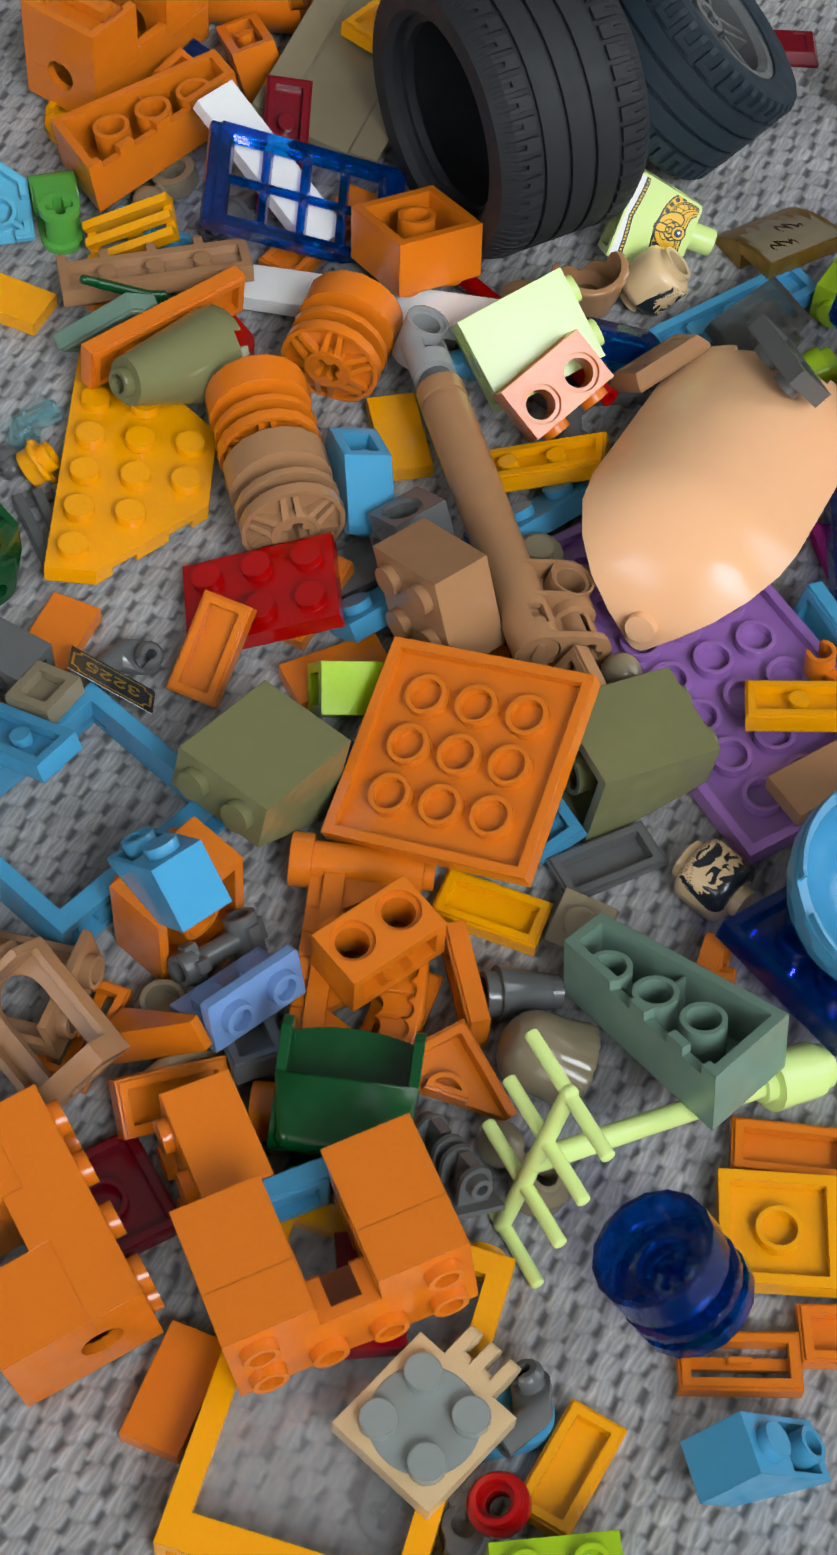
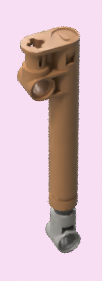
(539, 601)

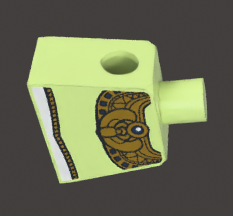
(659, 217)

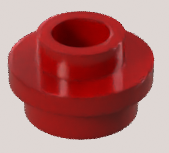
(485, 1491)

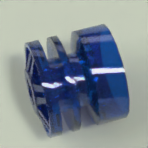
(673, 1274)

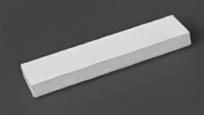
(232, 106)

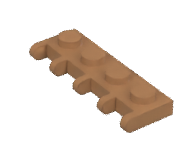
(154, 269)

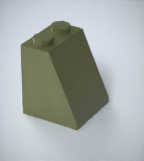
(638, 752)
(263, 766)

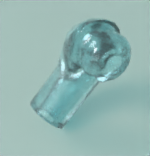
(32, 422)

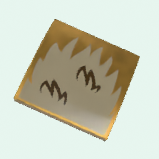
(780, 241)

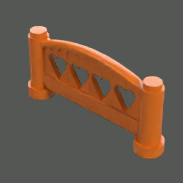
(336, 882)

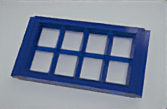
(219, 177)

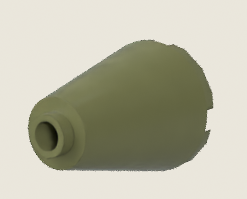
(177, 360)

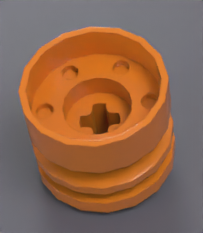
(343, 334)
(256, 396)

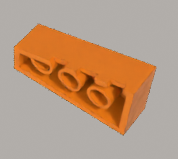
(138, 129)

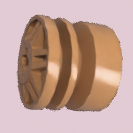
(282, 487)

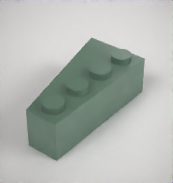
(675, 1017)

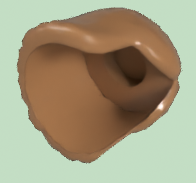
(599, 283)

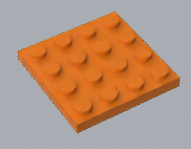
(462, 759)

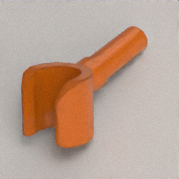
(824, 667)

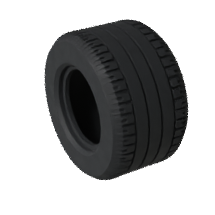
(515, 110)

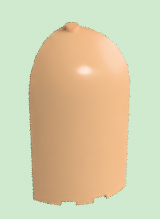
(706, 495)

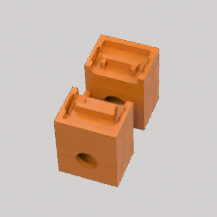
(100, 46)
(406, 1269)
(74, 1293)

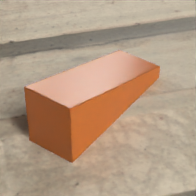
(158, 1034)

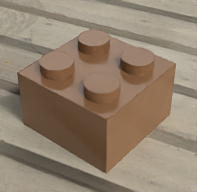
(438, 589)

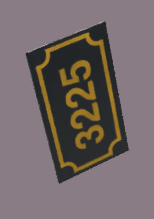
(111, 679)

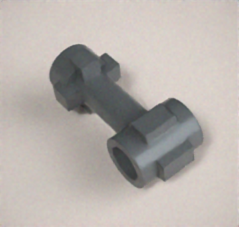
(242, 935)

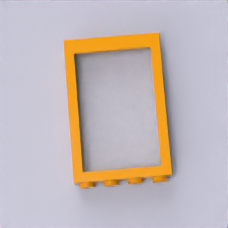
(270, 1470)

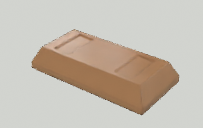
(659, 363)

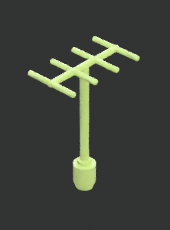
(806, 1077)

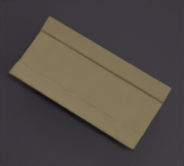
(344, 90)

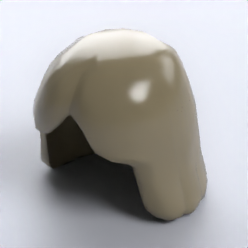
(571, 1041)

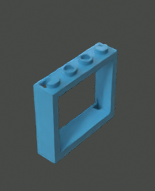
(92, 906)

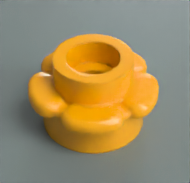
(39, 462)

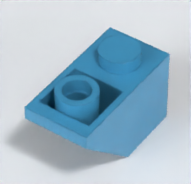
(362, 474)
(170, 876)
(754, 1458)

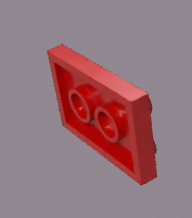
(288, 584)

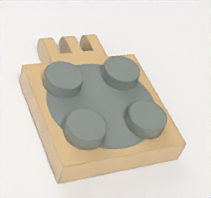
(430, 1418)

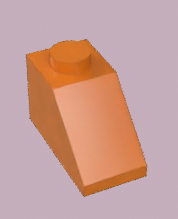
(249, 52)

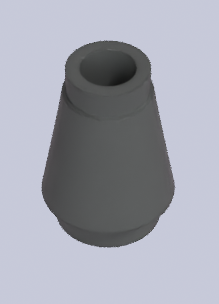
(520, 990)

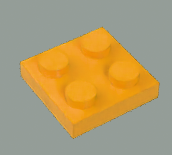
(782, 1228)

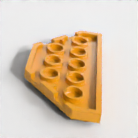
(124, 482)

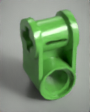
(57, 210)

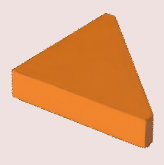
(461, 1075)

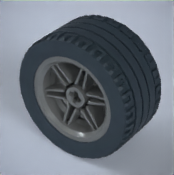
(709, 79)

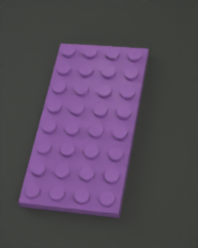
(750, 643)

